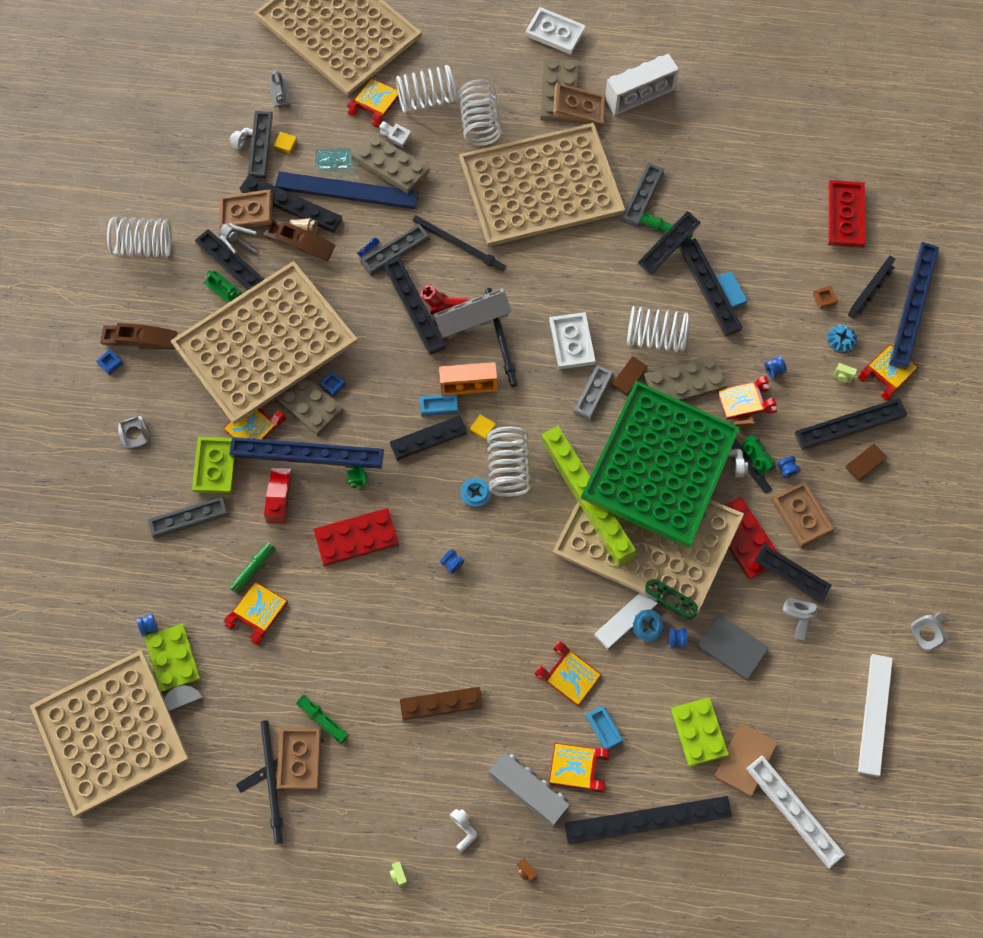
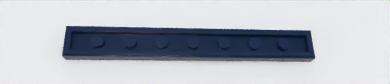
(346, 190)
(913, 306)
(306, 452)

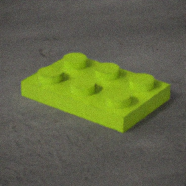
(213, 466)
(172, 658)
(699, 732)

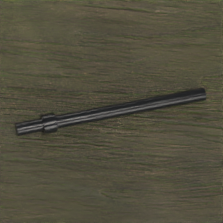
(488, 259)
(509, 367)
(275, 821)

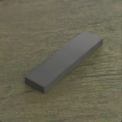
(260, 144)
(642, 195)
(396, 248)
(188, 517)

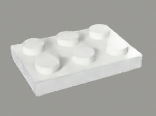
(555, 30)
(572, 340)

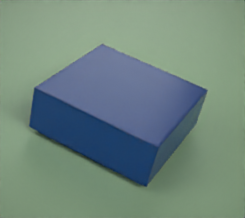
(109, 362)
(332, 383)

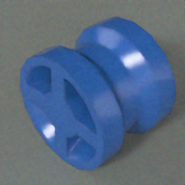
(775, 367)
(788, 467)
(452, 561)
(147, 624)
(678, 638)

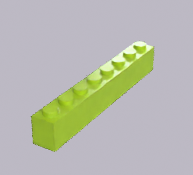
(577, 478)

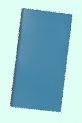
(732, 289)
(438, 405)
(604, 728)

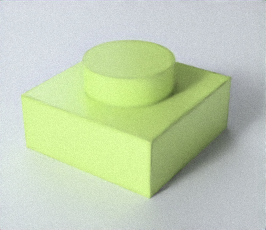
(844, 373)
(398, 874)

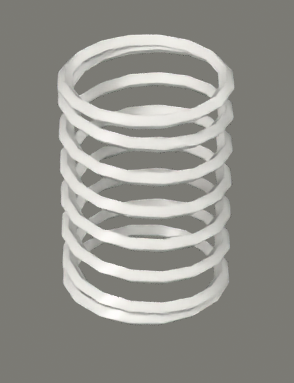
(450, 84)
(495, 111)
(156, 240)
(656, 330)
(517, 479)

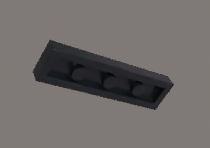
(669, 243)
(876, 282)
(428, 437)
(792, 573)

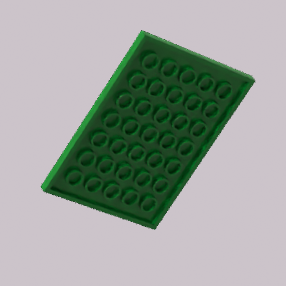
(661, 464)

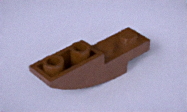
(300, 239)
(138, 335)

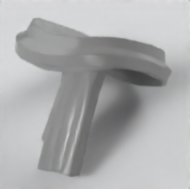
(125, 425)
(810, 612)
(935, 623)

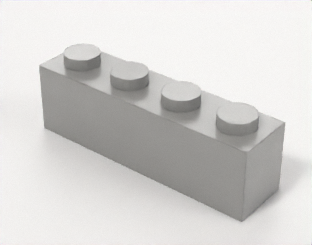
(472, 313)
(528, 789)

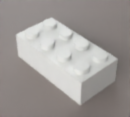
(641, 84)

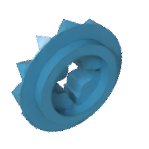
(834, 338)
(474, 484)
(655, 623)

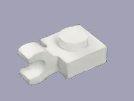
(396, 134)

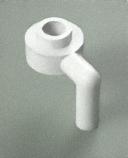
(238, 138)
(740, 467)
(461, 820)

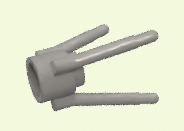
(228, 233)

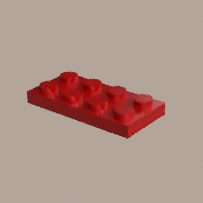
(846, 213)
(356, 537)
(748, 540)

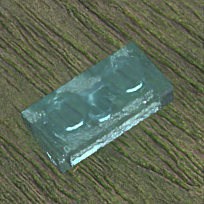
(333, 158)

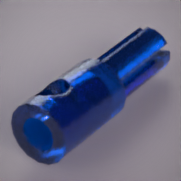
(368, 246)

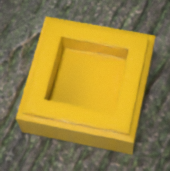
(285, 142)
(482, 427)

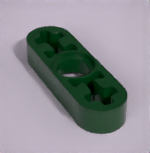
(670, 591)

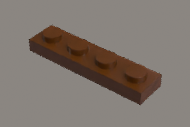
(441, 703)

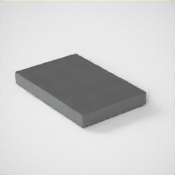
(732, 647)

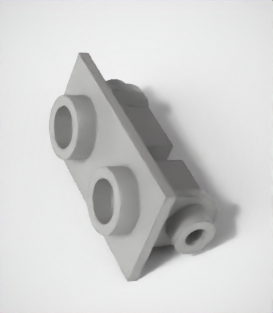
(279, 89)

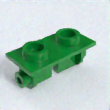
(221, 286)
(754, 449)
(356, 477)

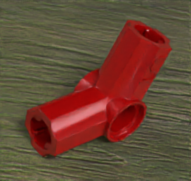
(439, 301)

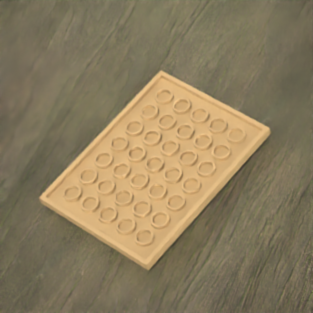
(340, 37)
(541, 184)
(264, 342)
(679, 567)

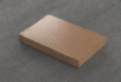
(579, 105)
(246, 209)
(802, 514)
(743, 750)
(299, 758)

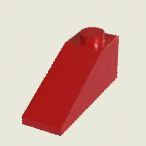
(277, 496)

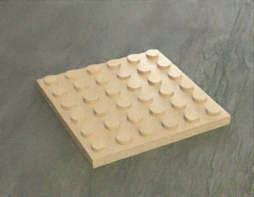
(109, 733)

